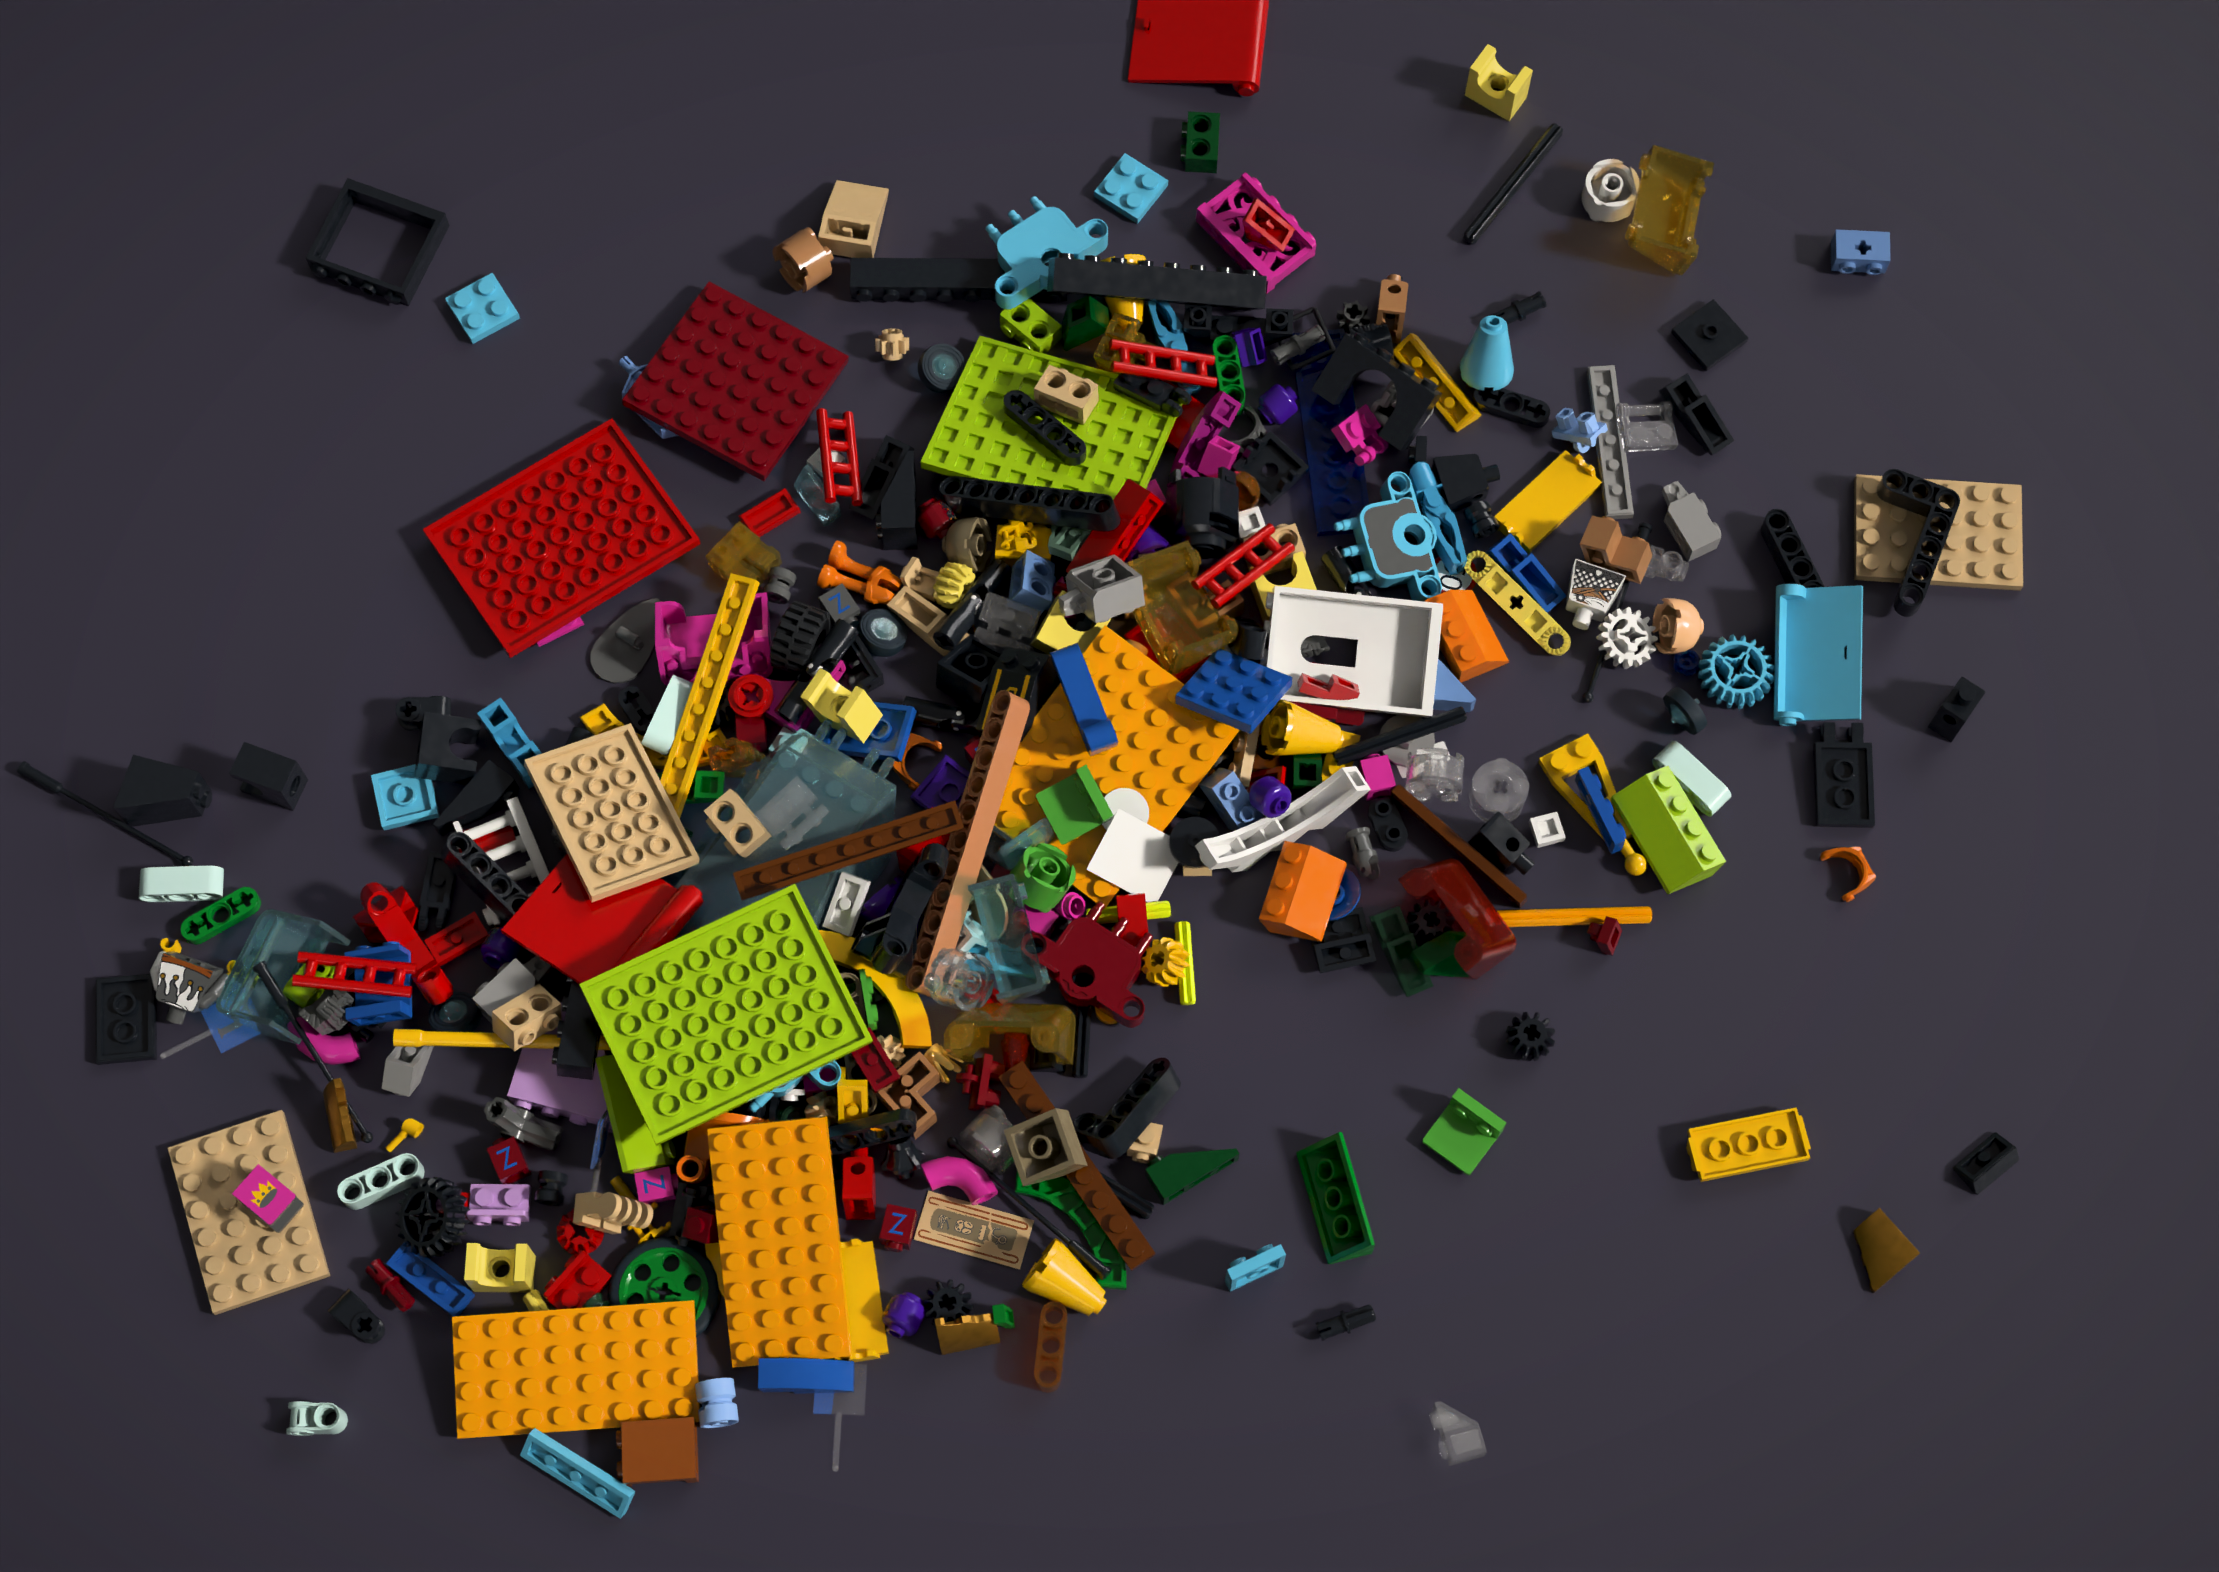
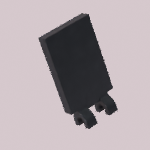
(1843, 779)

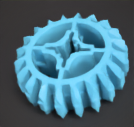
(1746, 651)

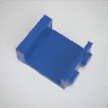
(380, 1008)

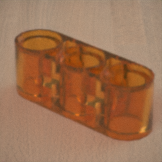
(1054, 1332)

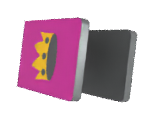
(268, 1198)

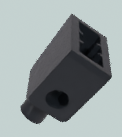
(1463, 479)
(1959, 705)
(1502, 844)

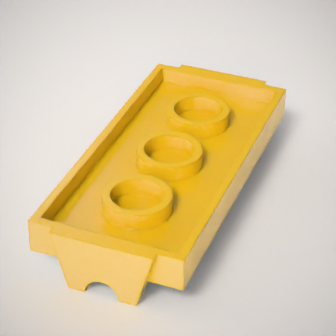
(1548, 500)
(1748, 1144)
(863, 1301)

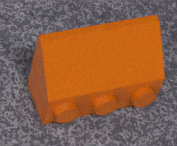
(1467, 636)
(1302, 892)

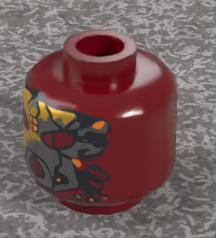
(935, 518)

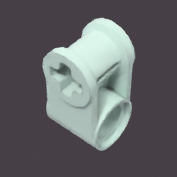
(309, 1418)

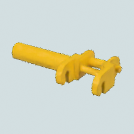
(1017, 542)
(623, 1190)

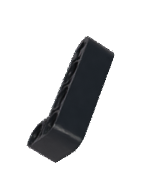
(1131, 1114)

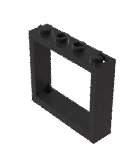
(390, 204)

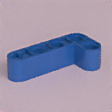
(1084, 700)

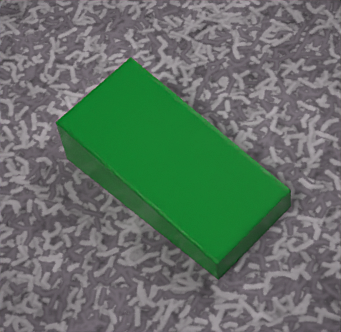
(1003, 1316)

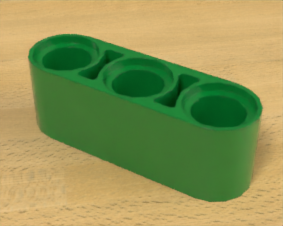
(1229, 365)

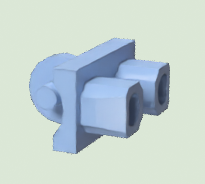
(1580, 430)

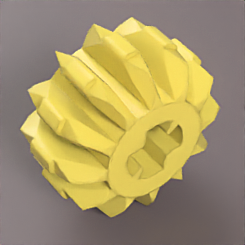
(952, 584)

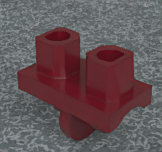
(977, 1080)

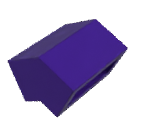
(1250, 346)

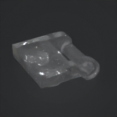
(1646, 434)

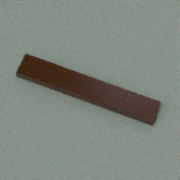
(1459, 845)

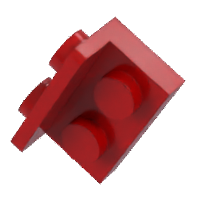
(577, 1283)

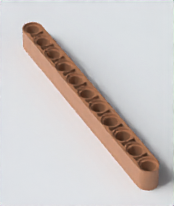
(968, 846)

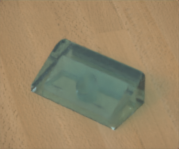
(812, 492)
(1038, 833)

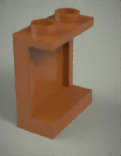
(658, 1451)

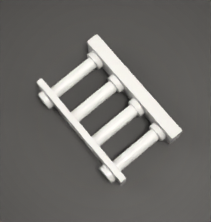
(523, 842)

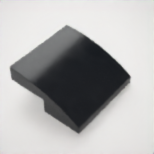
(1344, 943)

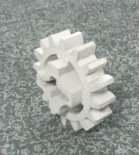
(1618, 642)

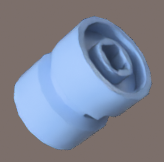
(716, 1403)

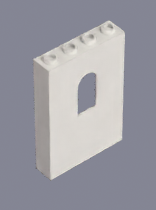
(1393, 652)

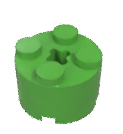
(1045, 876)

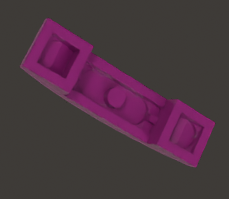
(1216, 414)

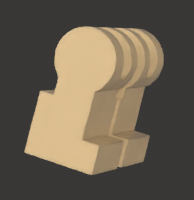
(610, 1212)

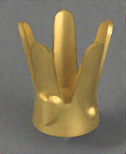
(937, 1055)

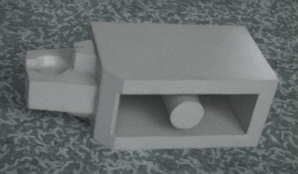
(1689, 522)

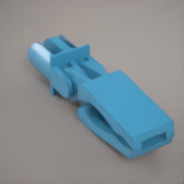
(1170, 340)
(1437, 511)

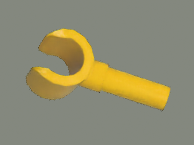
(409, 1127)

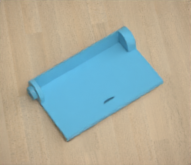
(1810, 646)

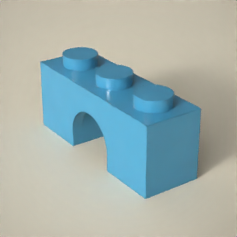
(509, 737)

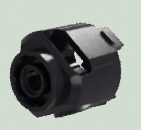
(1203, 512)

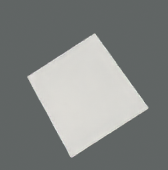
(1134, 857)

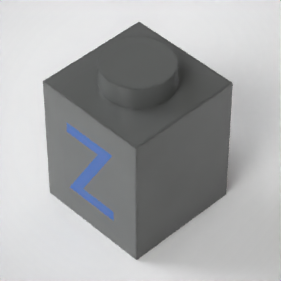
(840, 606)

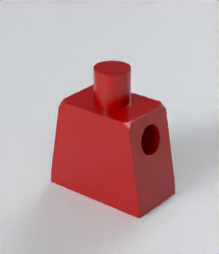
(859, 1186)

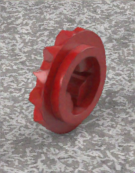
(750, 683)
(575, 1245)

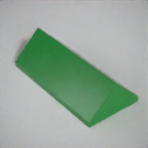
(1336, 1199)

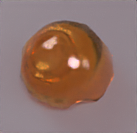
(1248, 490)

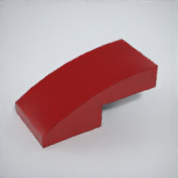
(1335, 689)

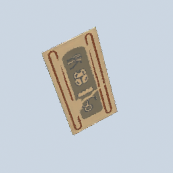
(974, 1230)

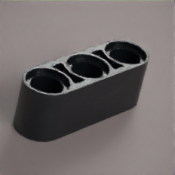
(1249, 640)

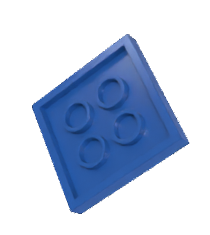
(1233, 690)

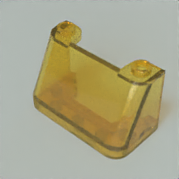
(1668, 208)
(1175, 615)
(1048, 1024)

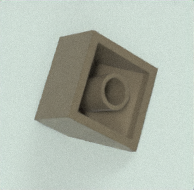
(1045, 1147)

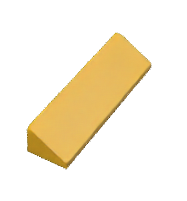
(1453, 402)

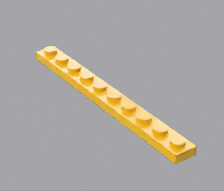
(707, 688)

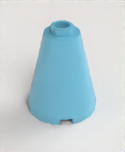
(1488, 356)

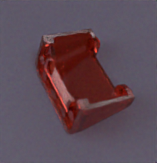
(1488, 935)

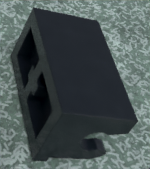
(861, 667)

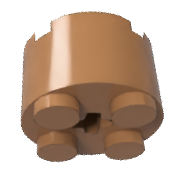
(803, 260)

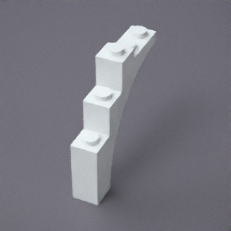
(1312, 811)

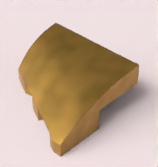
(338, 1117)
(1883, 1248)
(966, 1333)

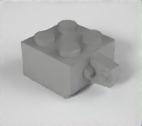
(1102, 590)
(509, 983)

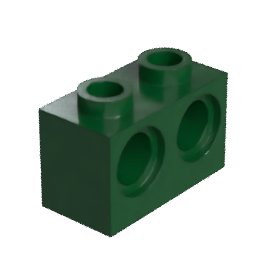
(1202, 142)

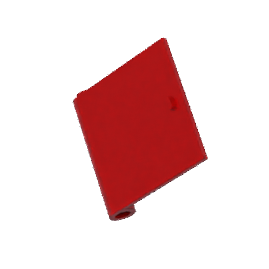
(1199, 42)
(598, 936)

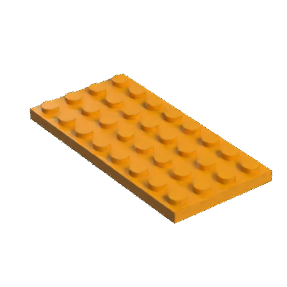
(779, 1241)
(574, 1368)

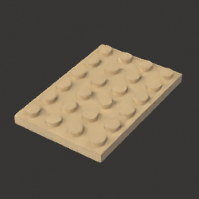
(1980, 549)
(611, 812)
(235, 1249)

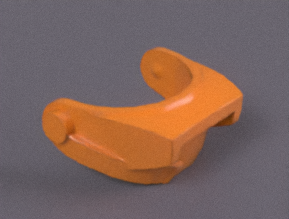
(899, 767)
(1856, 857)

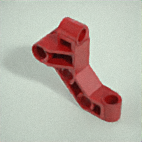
(394, 921)

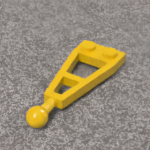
(1565, 763)

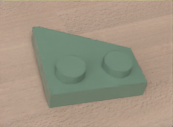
(1066, 541)

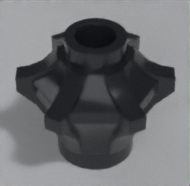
(902, 1158)

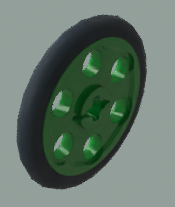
(652, 1254)

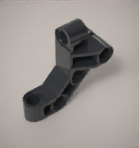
(892, 939)

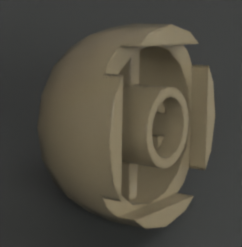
(967, 543)

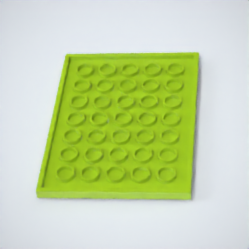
(725, 1014)

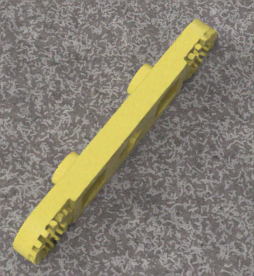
(1530, 616)

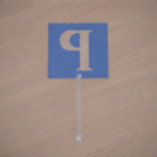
(224, 1030)
(599, 1148)
(843, 1404)

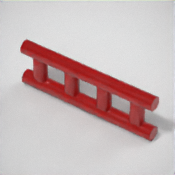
(1175, 355)
(829, 467)
(1242, 581)
(341, 964)

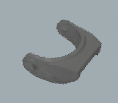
(1258, 432)

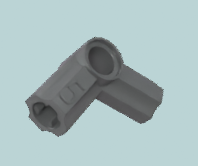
(522, 1125)

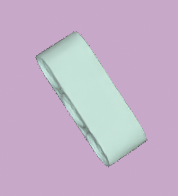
(668, 715)
(1696, 780)
(181, 884)
(366, 1181)

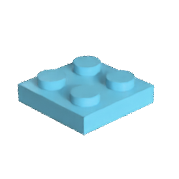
(1131, 188)
(482, 308)
(404, 798)
(1245, 1271)

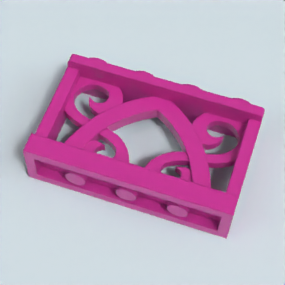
(1219, 229)

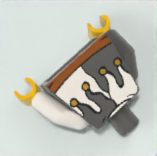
(185, 981)

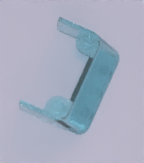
(1009, 938)
(277, 941)

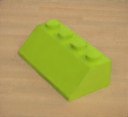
(1668, 830)
(632, 1137)

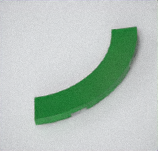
(1065, 1198)

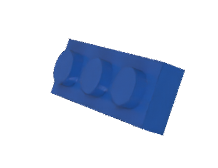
(1601, 810)
(431, 1280)

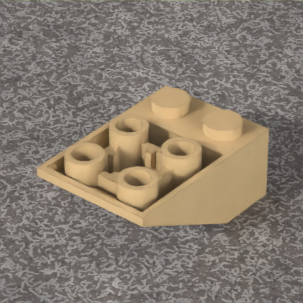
(853, 219)

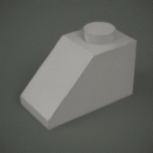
(405, 1069)

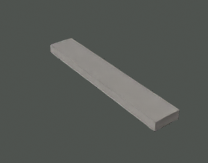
(1609, 447)

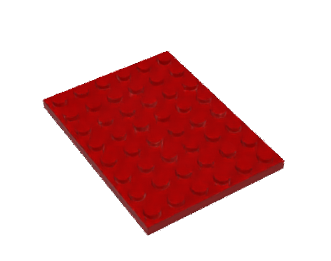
(561, 537)

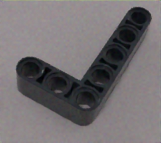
(1928, 538)

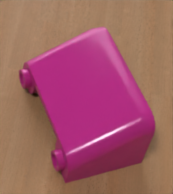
(683, 639)

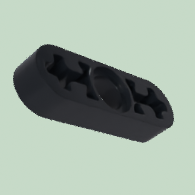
(1516, 416)

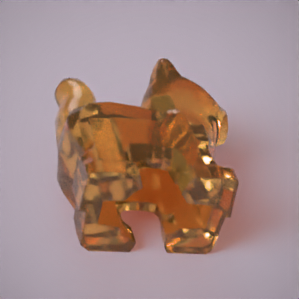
(734, 758)

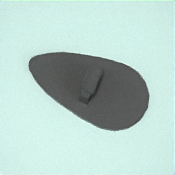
(626, 644)

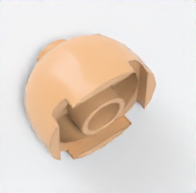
(1677, 625)

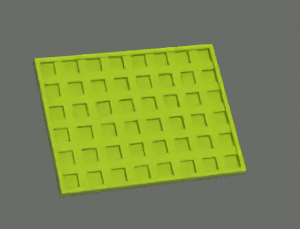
(986, 444)

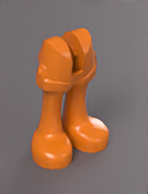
(872, 593)

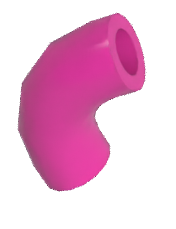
(331, 1049)
(962, 1174)

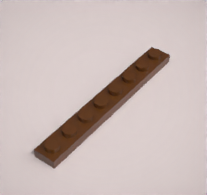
(848, 850)
(1087, 1180)

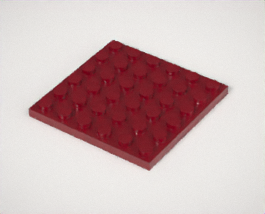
(735, 381)

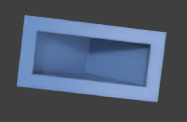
(1450, 691)

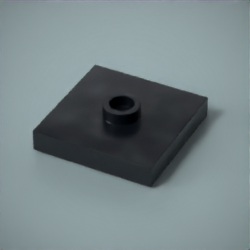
(1709, 335)

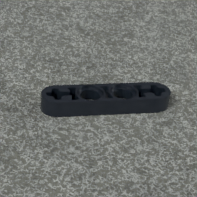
(1042, 429)
(895, 1125)

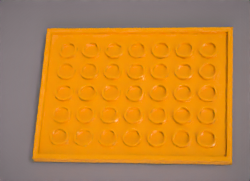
(1158, 753)

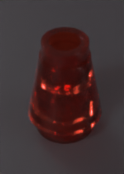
(1014, 1049)

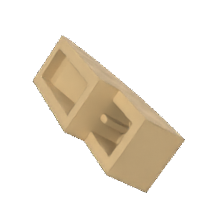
(919, 615)

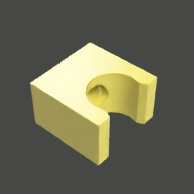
(1487, 74)
(1302, 579)
(1057, 634)
(846, 709)
(483, 1263)

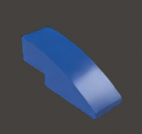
(1526, 572)
(805, 1375)

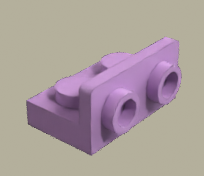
(499, 1203)

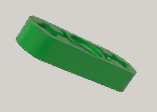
(204, 931)

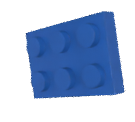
(888, 736)

